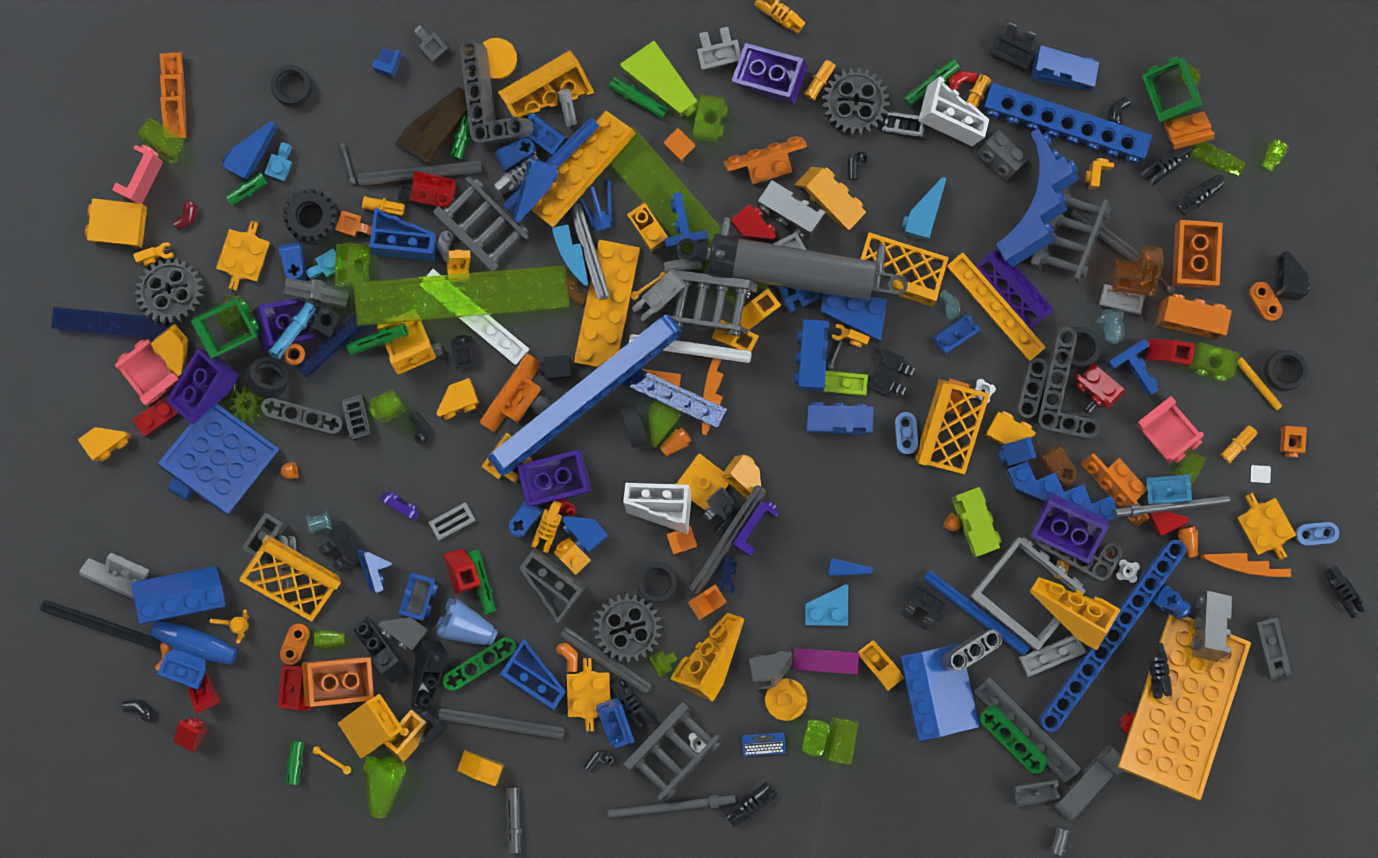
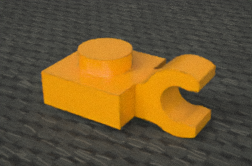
(149, 255)
(856, 339)

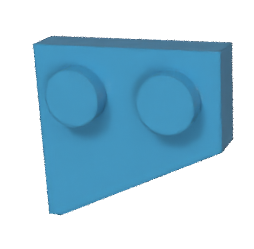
(828, 608)

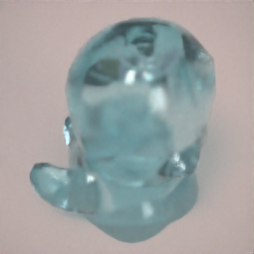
(1114, 328)

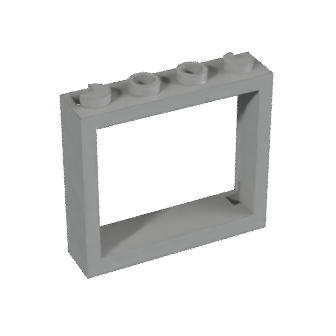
(1041, 558)

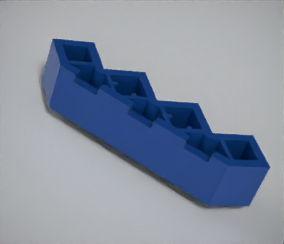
(1024, 482)

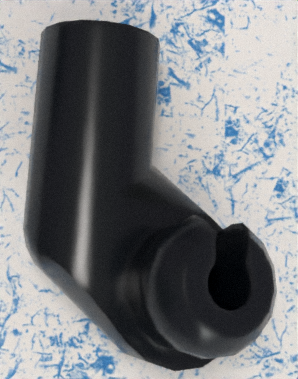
(140, 707)

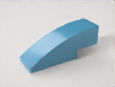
(571, 253)

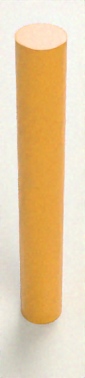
(1259, 384)

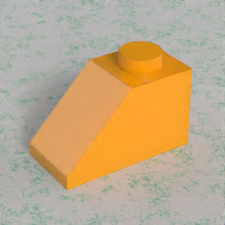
(742, 475)
(880, 665)
(408, 739)
(480, 768)

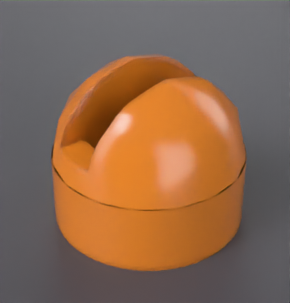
(289, 470)
(952, 523)

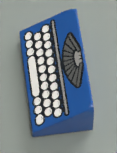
(763, 744)

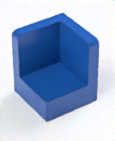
(387, 62)

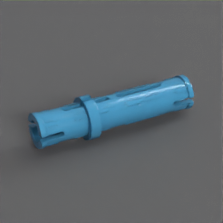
(298, 323)

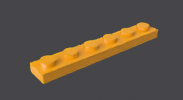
(995, 307)

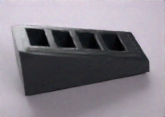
(921, 135)
(359, 434)

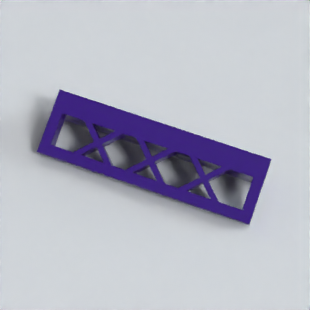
(1019, 283)

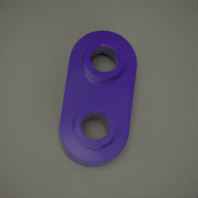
(392, 500)

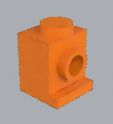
(1298, 435)

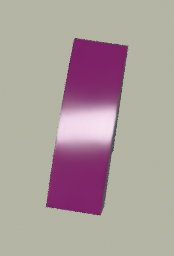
(825, 661)

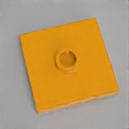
(703, 480)

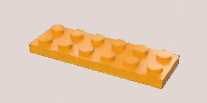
(583, 168)
(606, 319)

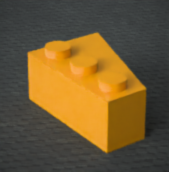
(831, 196)

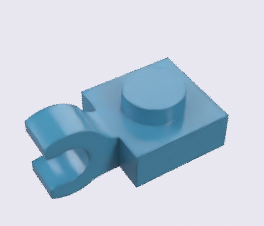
(279, 166)
(325, 265)

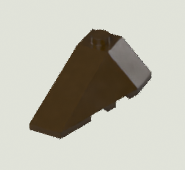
(433, 129)

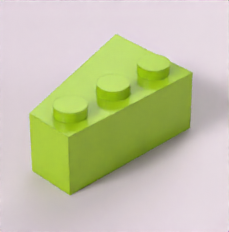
(976, 522)

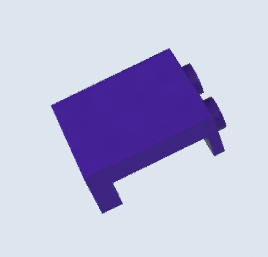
(740, 542)

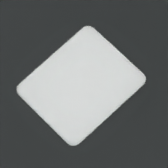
(1260, 474)

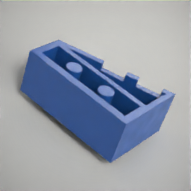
(856, 314)
(812, 355)
(839, 419)

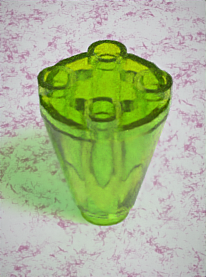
(382, 783)

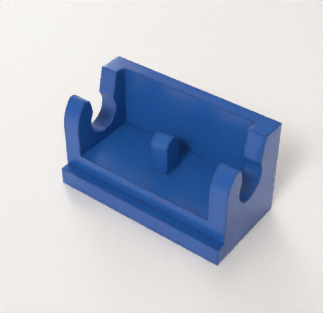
(546, 134)
(955, 334)
(615, 723)

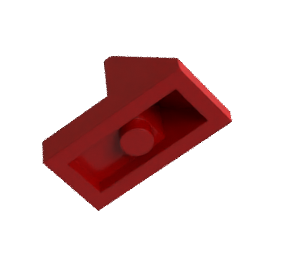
(205, 696)

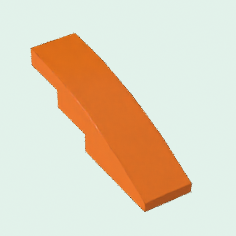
(173, 93)
(712, 384)
(1239, 563)

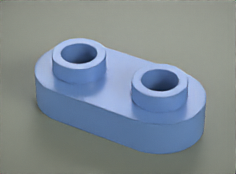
(906, 433)
(1315, 533)

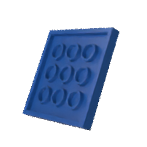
(218, 458)

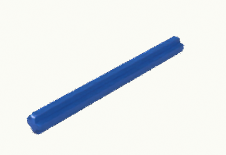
(561, 154)
(976, 612)

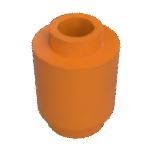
(299, 359)

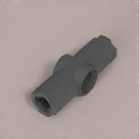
(315, 292)

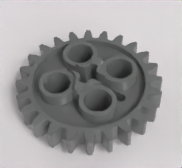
(857, 82)
(165, 274)
(621, 609)

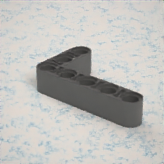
(485, 100)
(1058, 388)

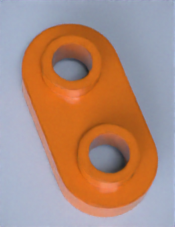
(1266, 301)
(295, 644)

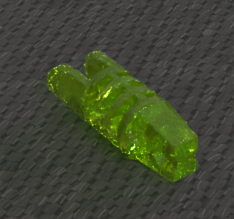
(1218, 158)

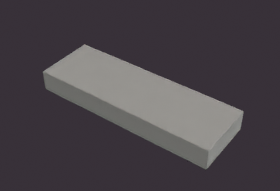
(1052, 655)

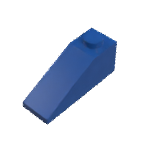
(246, 155)
(535, 184)

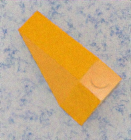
(1083, 616)

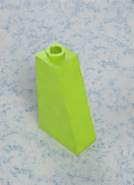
(659, 78)

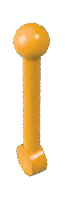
(635, 295)
(346, 769)

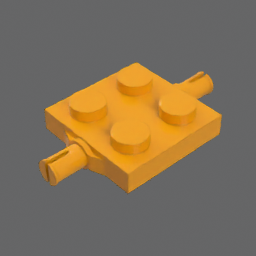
(243, 255)
(1266, 526)
(585, 692)

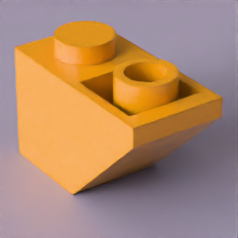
(647, 227)
(758, 309)
(741, 342)
(173, 348)
(457, 398)
(1006, 430)
(101, 441)

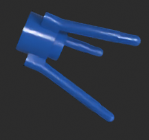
(601, 220)

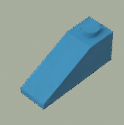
(922, 216)

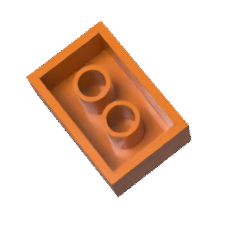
(1197, 254)
(1194, 317)
(337, 681)

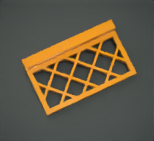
(914, 292)
(934, 422)
(299, 562)

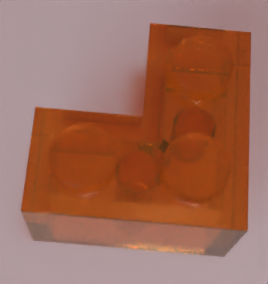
(1139, 276)

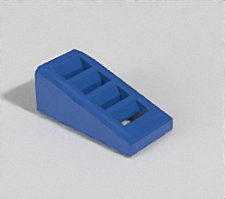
(839, 567)

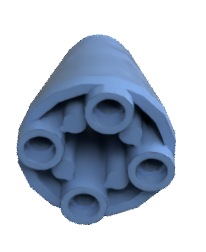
(464, 625)

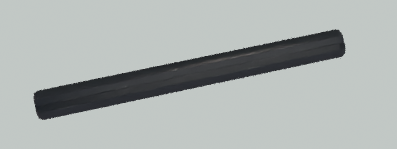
(100, 625)

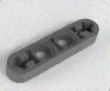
(300, 419)

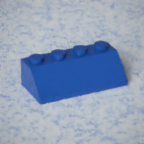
(177, 595)

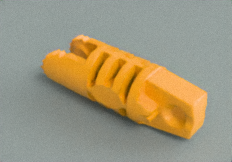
(781, 14)
(548, 526)

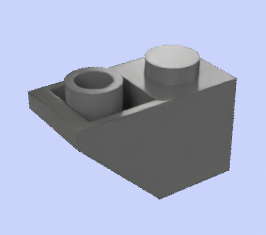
(406, 630)
(769, 669)

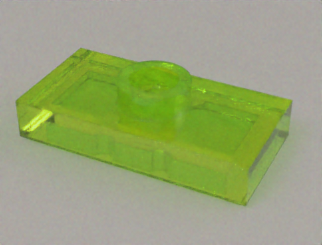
(1190, 465)

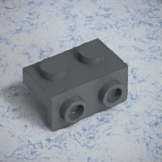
(1002, 155)

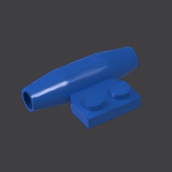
(190, 652)

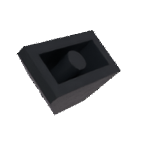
(1291, 278)

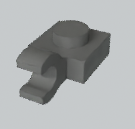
(431, 45)

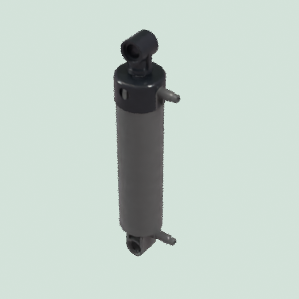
(792, 266)

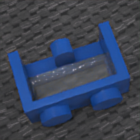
(417, 596)

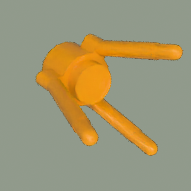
(237, 625)

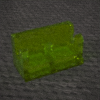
(161, 140)
(841, 740)

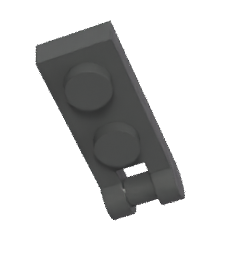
(1273, 648)

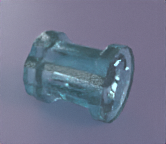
(319, 522)

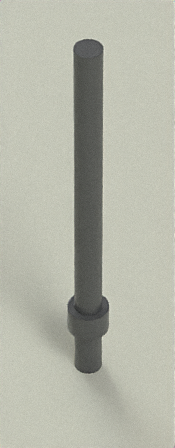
(1136, 510)
(713, 802)

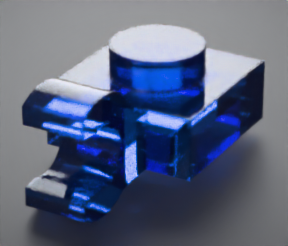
(728, 568)

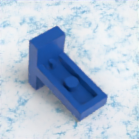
(681, 225)
(1137, 367)

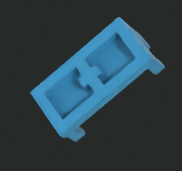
(1169, 489)

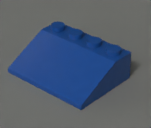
(937, 698)

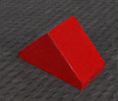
(1166, 521)

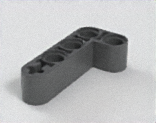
(1088, 569)
(1088, 783)

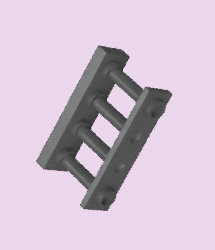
(461, 229)
(1081, 270)
(723, 285)
(652, 746)

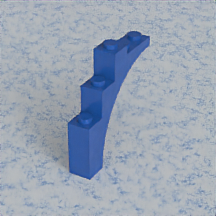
(1035, 229)

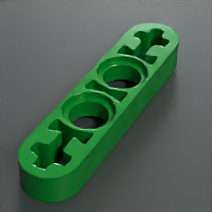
(480, 664)
(1011, 741)

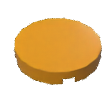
(501, 58)
(786, 700)

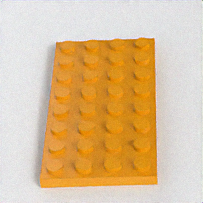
(1179, 734)

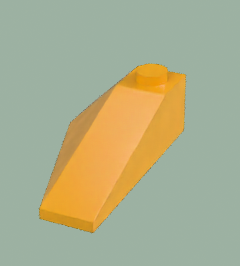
(708, 665)

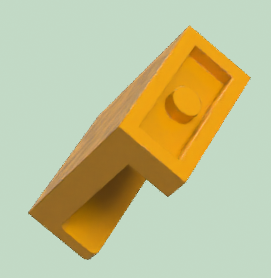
(116, 222)
(409, 350)
(370, 726)

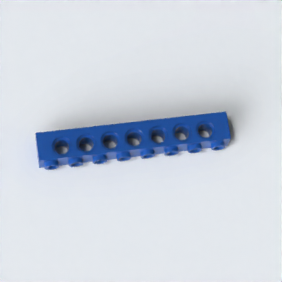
(1138, 140)

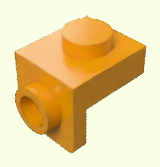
(1093, 175)
(458, 262)
(572, 555)

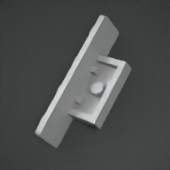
(115, 574)

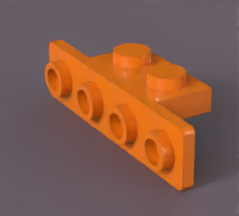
(767, 162)
(515, 395)
(1117, 482)

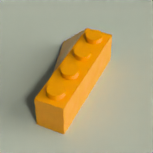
(542, 86)

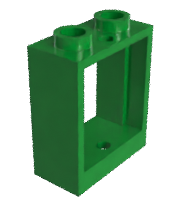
(1156, 71)
(207, 337)

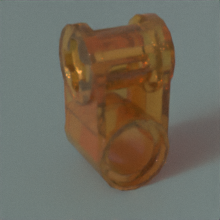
(1058, 462)

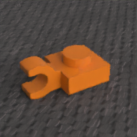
(352, 224)

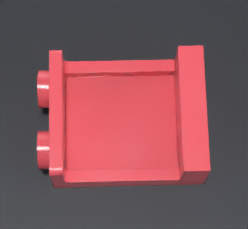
(143, 176)
(147, 372)
(1170, 431)

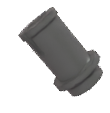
(1059, 841)

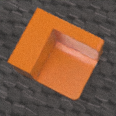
(678, 145)
(681, 542)
(707, 602)

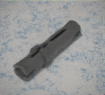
(513, 820)

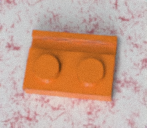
(1189, 130)

